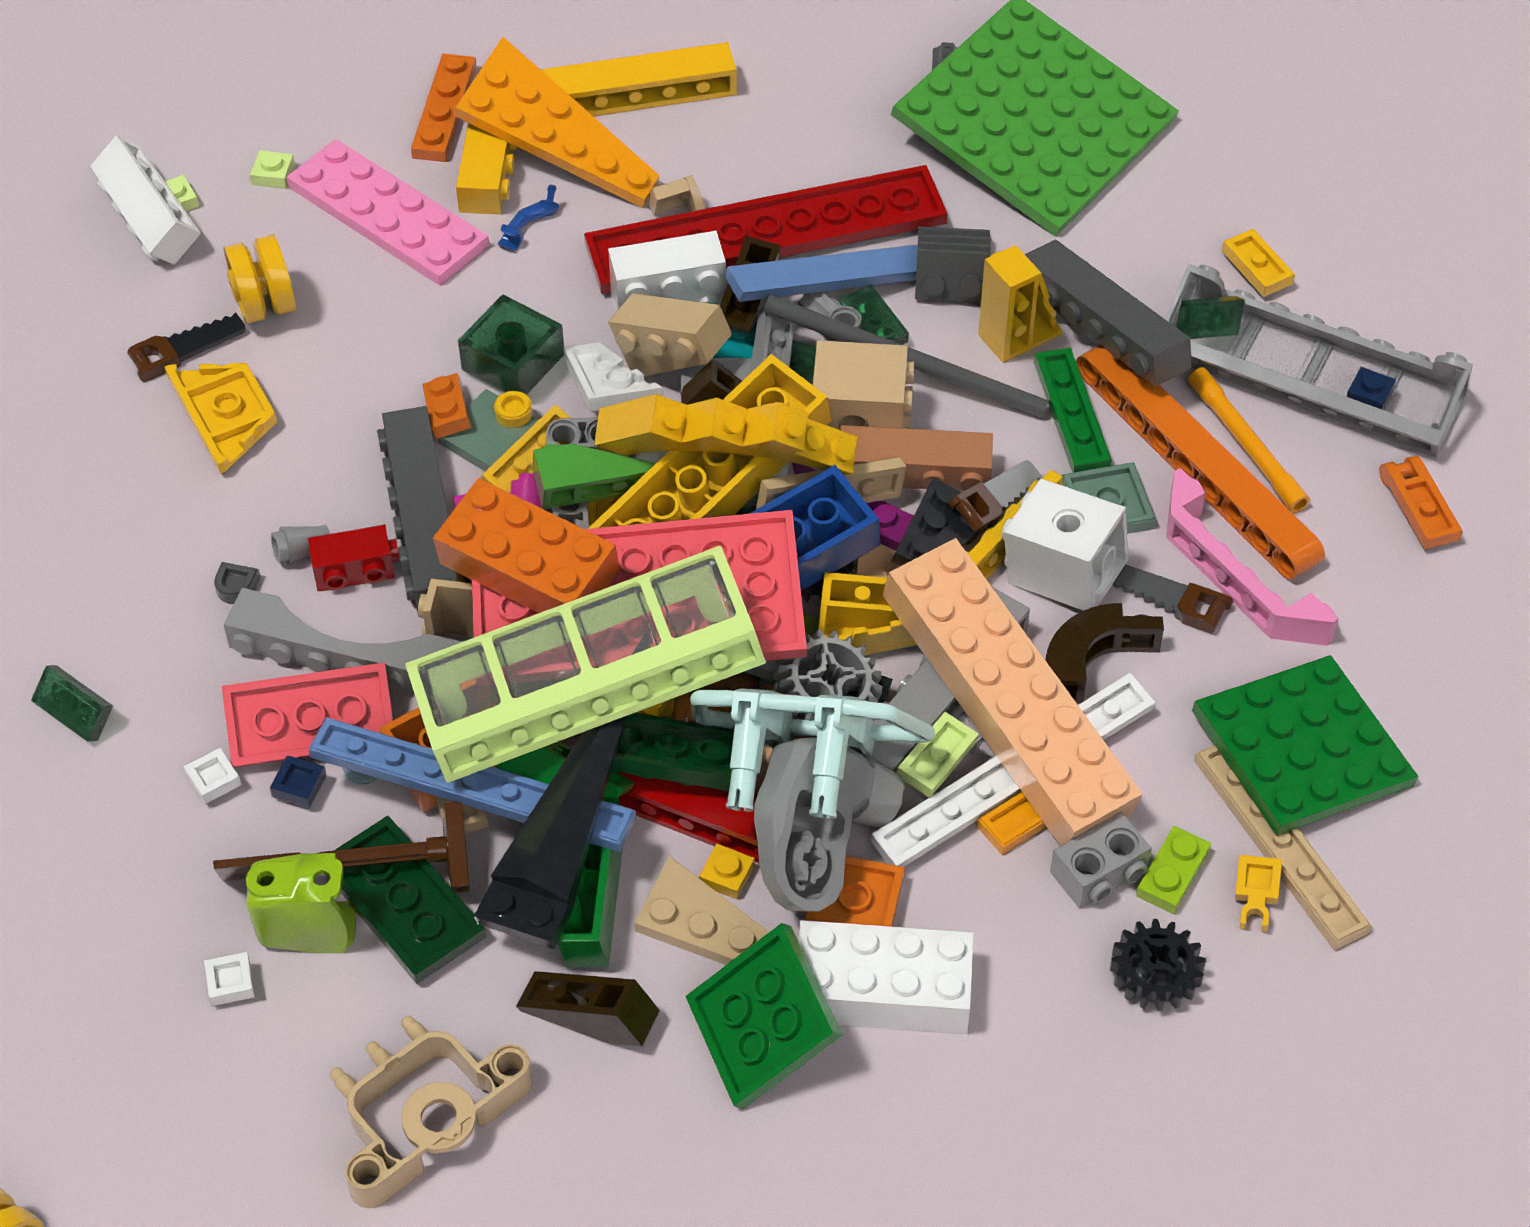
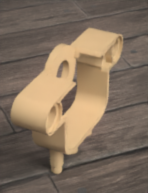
(486, 1075)

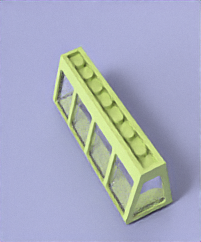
(584, 664)

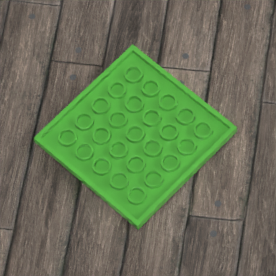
(1035, 114)

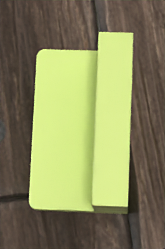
(934, 761)

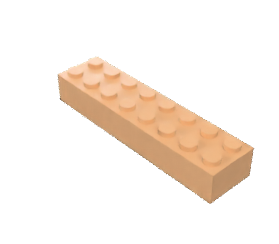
(1010, 692)

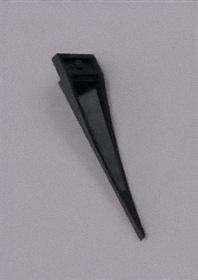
(543, 866)

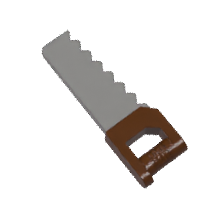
(994, 495)

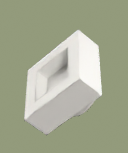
(212, 775)
(229, 978)

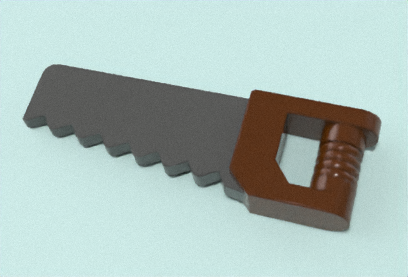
(1175, 597)

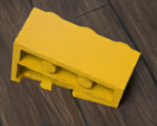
(1014, 305)
(857, 608)

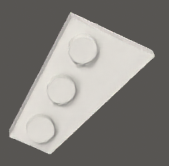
(603, 377)

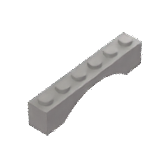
(267, 628)

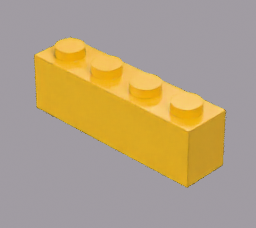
(484, 172)

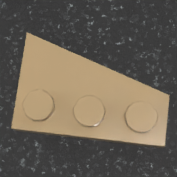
(695, 917)

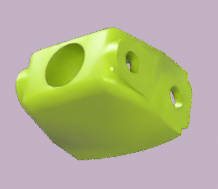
(294, 910)

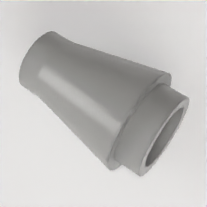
(292, 543)

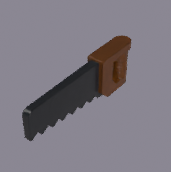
(182, 346)

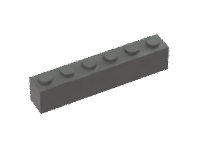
(1112, 315)
(416, 494)

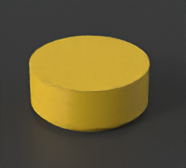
(513, 409)

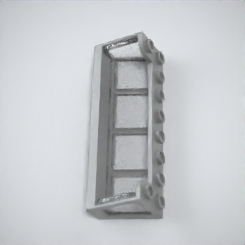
(1316, 364)

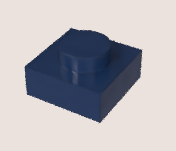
(1371, 388)
(298, 781)

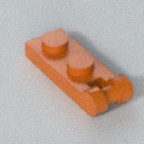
(1421, 502)

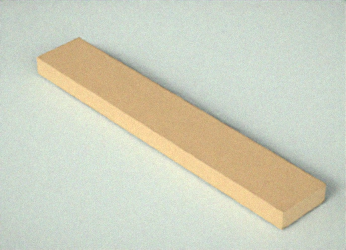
(1301, 866)

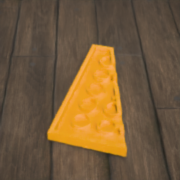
(535, 114)

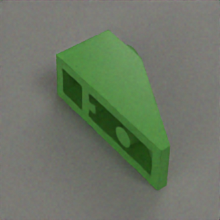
(583, 474)

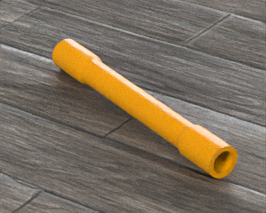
(1282, 482)

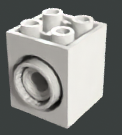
(1065, 545)

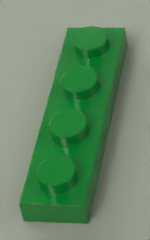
(1072, 410)

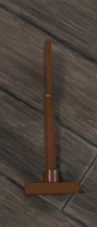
(448, 848)

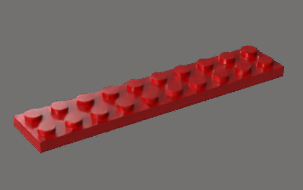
(795, 219)

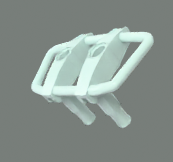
(767, 720)

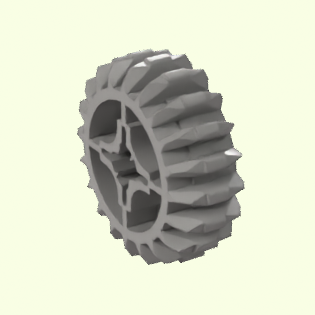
(836, 664)

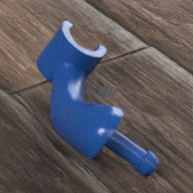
(512, 235)

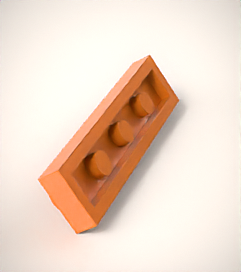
(438, 121)

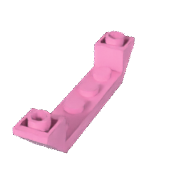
(1302, 622)

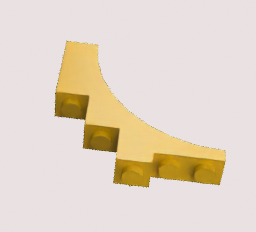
(720, 426)

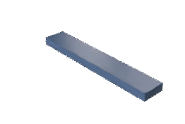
(823, 273)

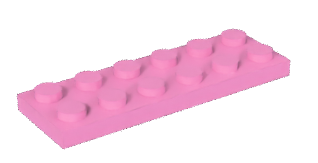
(388, 212)

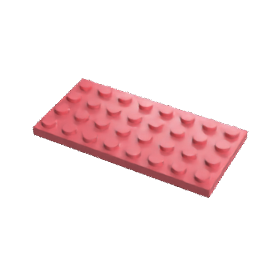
(756, 548)

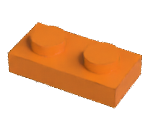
(446, 405)

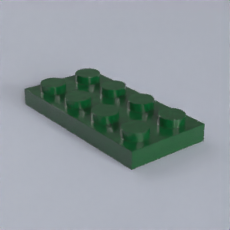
(675, 751)
(409, 906)

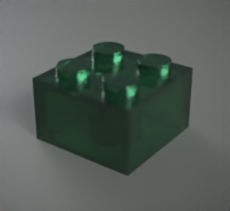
(511, 346)

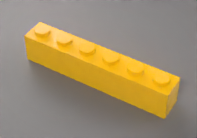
(649, 79)

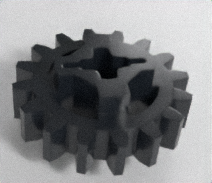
(1158, 970)

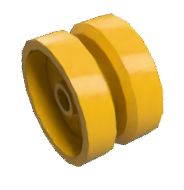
(264, 277)

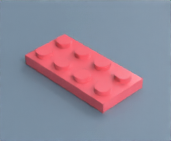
(285, 713)

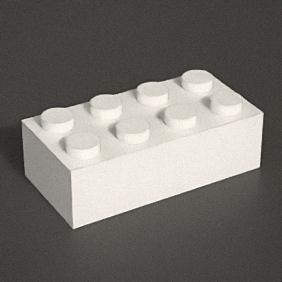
(892, 975)

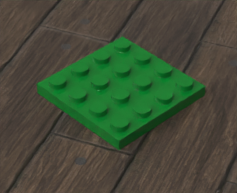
(1304, 744)

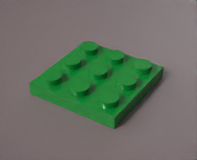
(763, 1016)

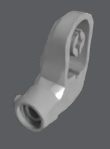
(806, 854)

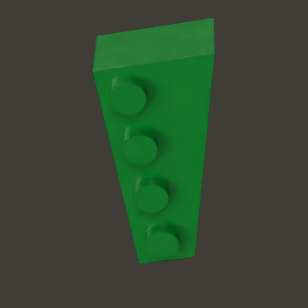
(590, 927)

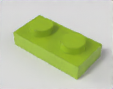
(1173, 869)

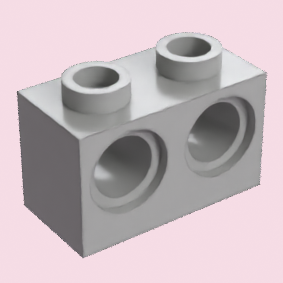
(1095, 853)

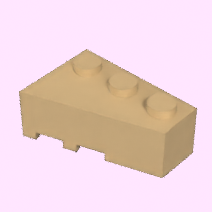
(668, 333)

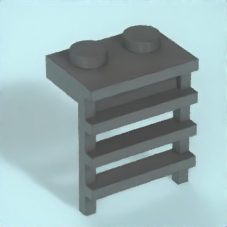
(951, 263)

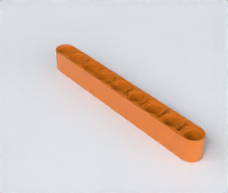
(1189, 446)

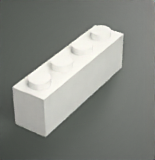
(144, 201)

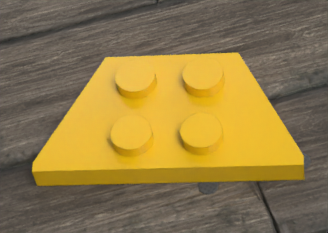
(224, 408)

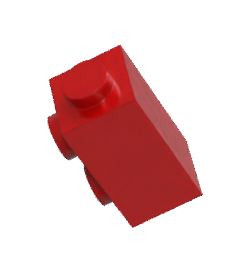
(353, 557)

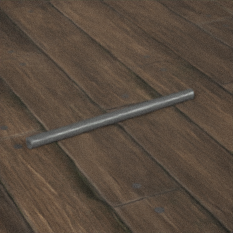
(922, 361)

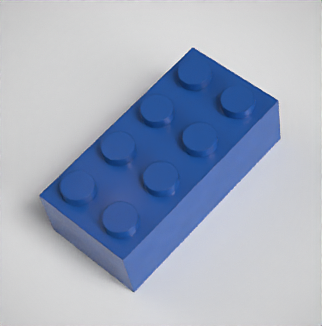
(829, 524)

